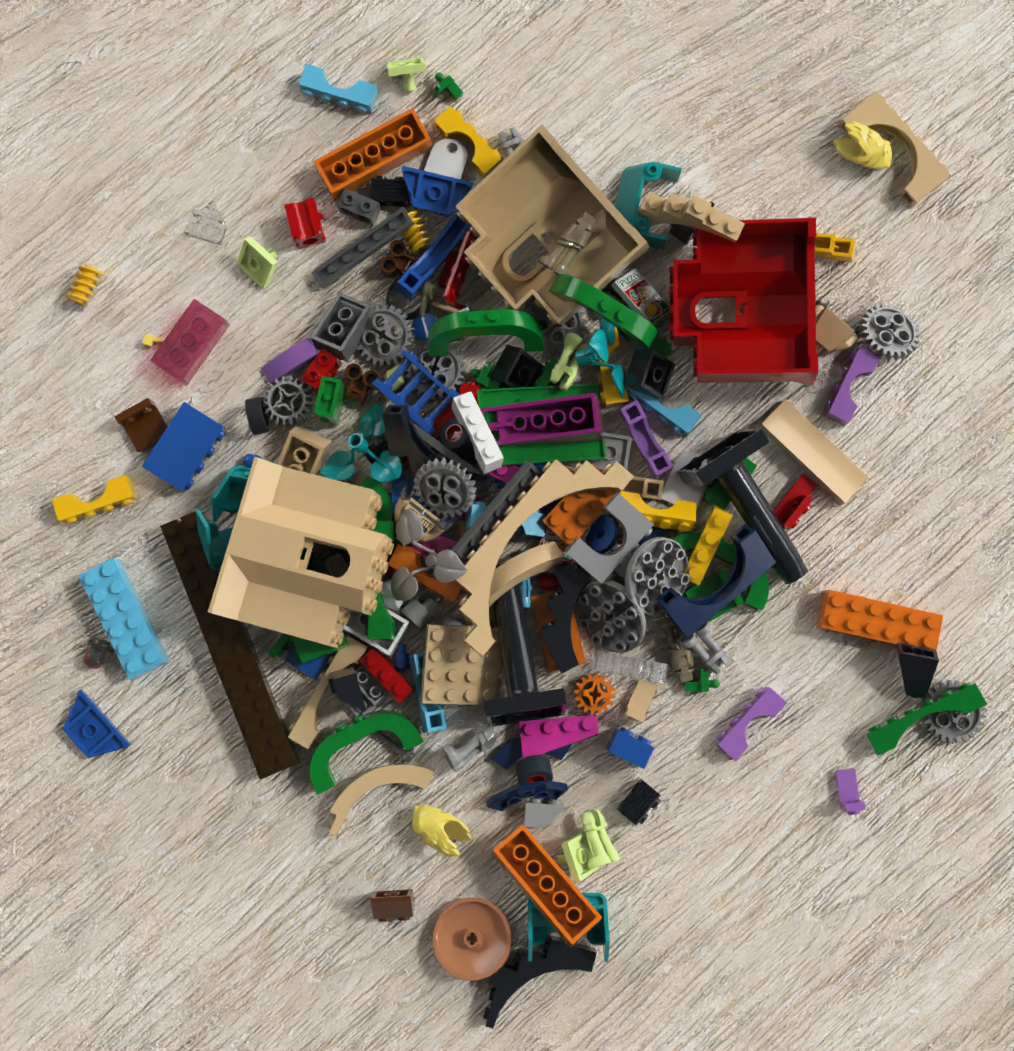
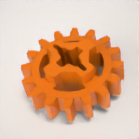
(602, 695)

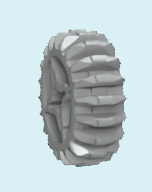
(281, 404)

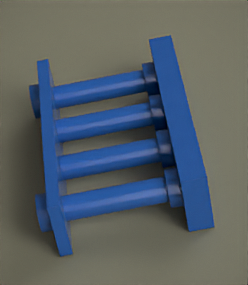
(400, 398)

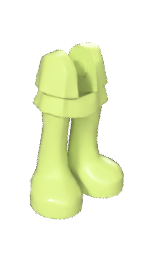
(571, 342)
(594, 827)

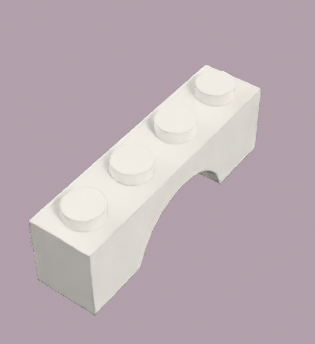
(485, 447)

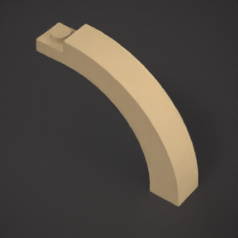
(522, 567)
(387, 774)

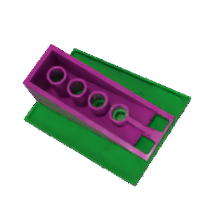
(529, 425)

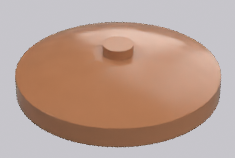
(472, 939)

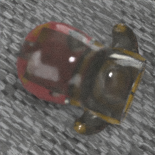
(96, 653)

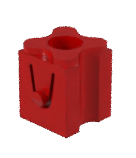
(305, 223)

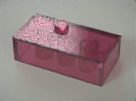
(190, 342)

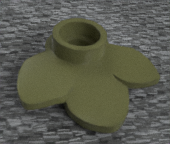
(428, 292)

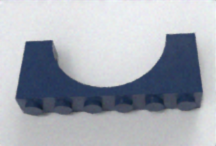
(750, 563)

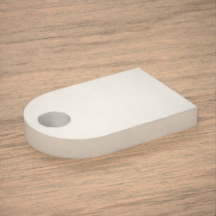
(447, 163)
(676, 489)

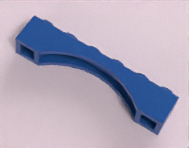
(432, 259)

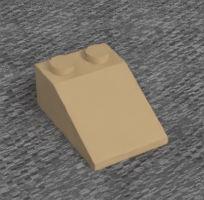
(304, 450)

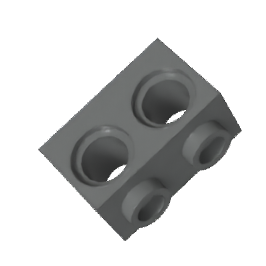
(359, 207)

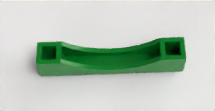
(380, 623)
(965, 700)

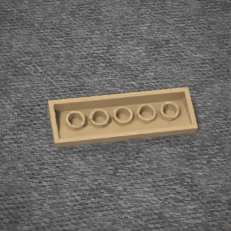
(813, 452)

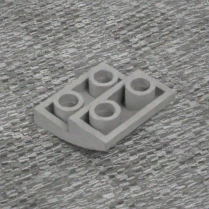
(371, 690)

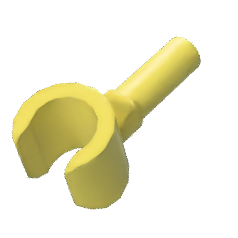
(149, 339)

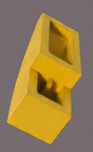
(834, 248)

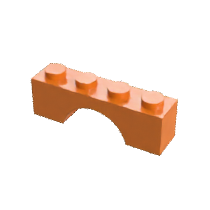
(410, 558)

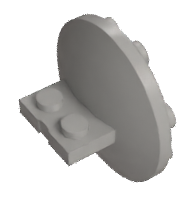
(654, 570)
(611, 616)

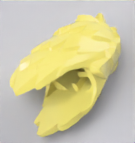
(865, 148)
(437, 827)

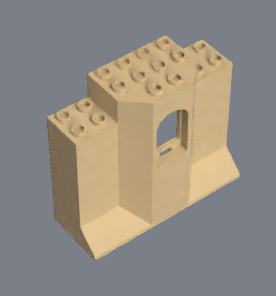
(540, 194)
(262, 567)

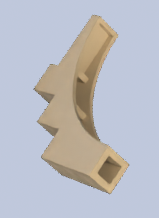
(695, 213)

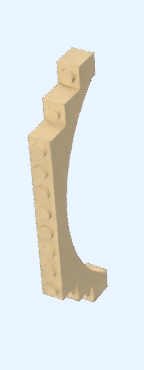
(552, 485)

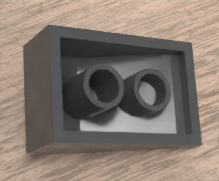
(341, 326)

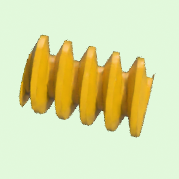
(415, 236)
(83, 285)

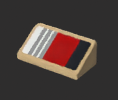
(442, 306)

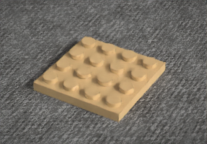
(455, 671)

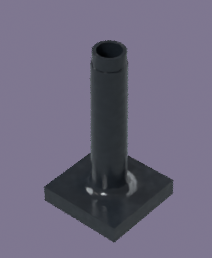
(727, 465)
(523, 696)

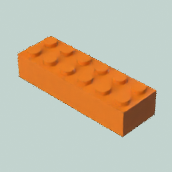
(373, 153)
(878, 620)
(546, 885)

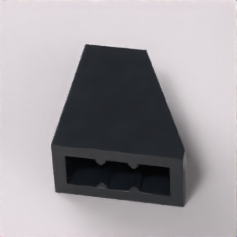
(917, 668)

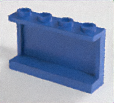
(184, 447)

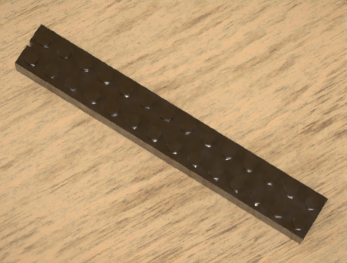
(232, 655)

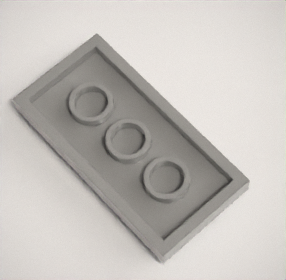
(616, 448)

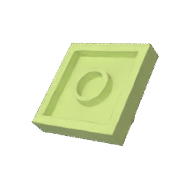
(406, 69)
(257, 262)
(576, 855)

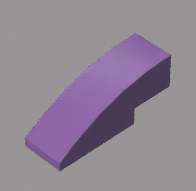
(290, 361)

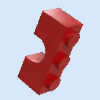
(387, 675)

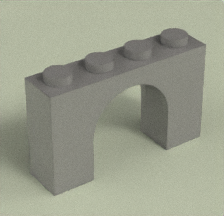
(635, 528)

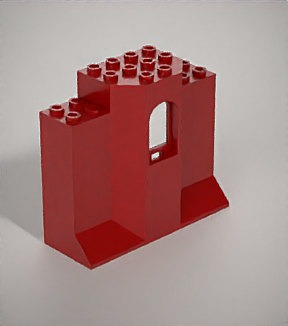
(774, 280)

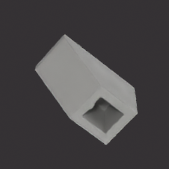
(540, 814)

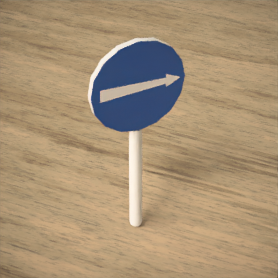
(423, 324)

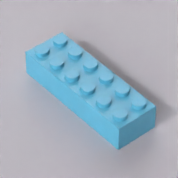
(124, 618)

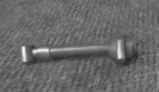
(406, 756)

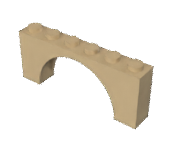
(926, 169)

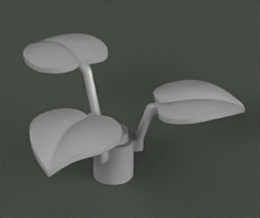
(446, 563)

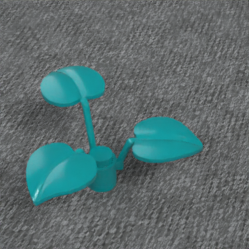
(598, 349)
(384, 469)

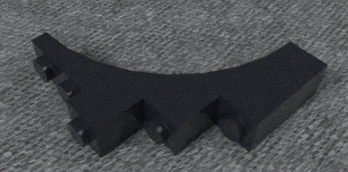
(405, 441)
(558, 635)
(556, 957)

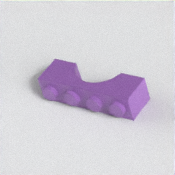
(842, 406)
(650, 450)
(733, 740)

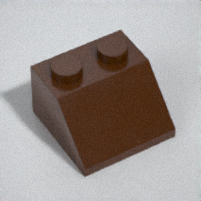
(392, 905)

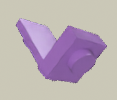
(848, 791)

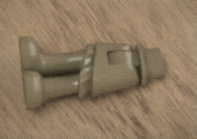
(573, 238)
(680, 658)

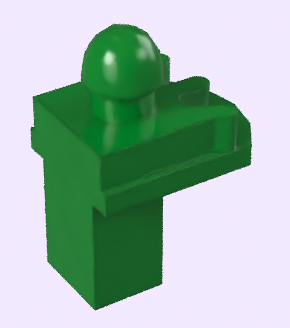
(447, 84)
(483, 377)
(702, 686)

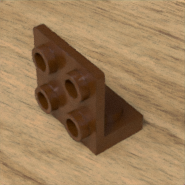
(143, 424)

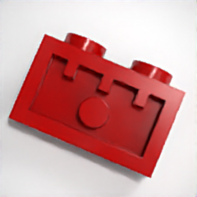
(323, 365)

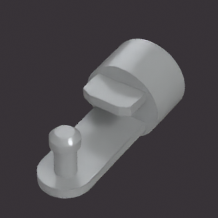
(421, 608)

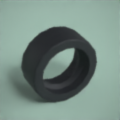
(256, 417)

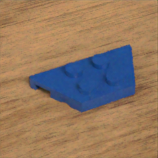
(434, 191)
(92, 729)

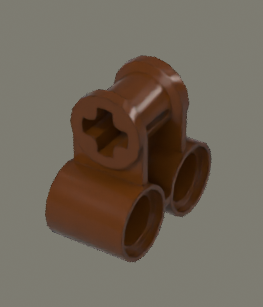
(401, 261)
(358, 386)

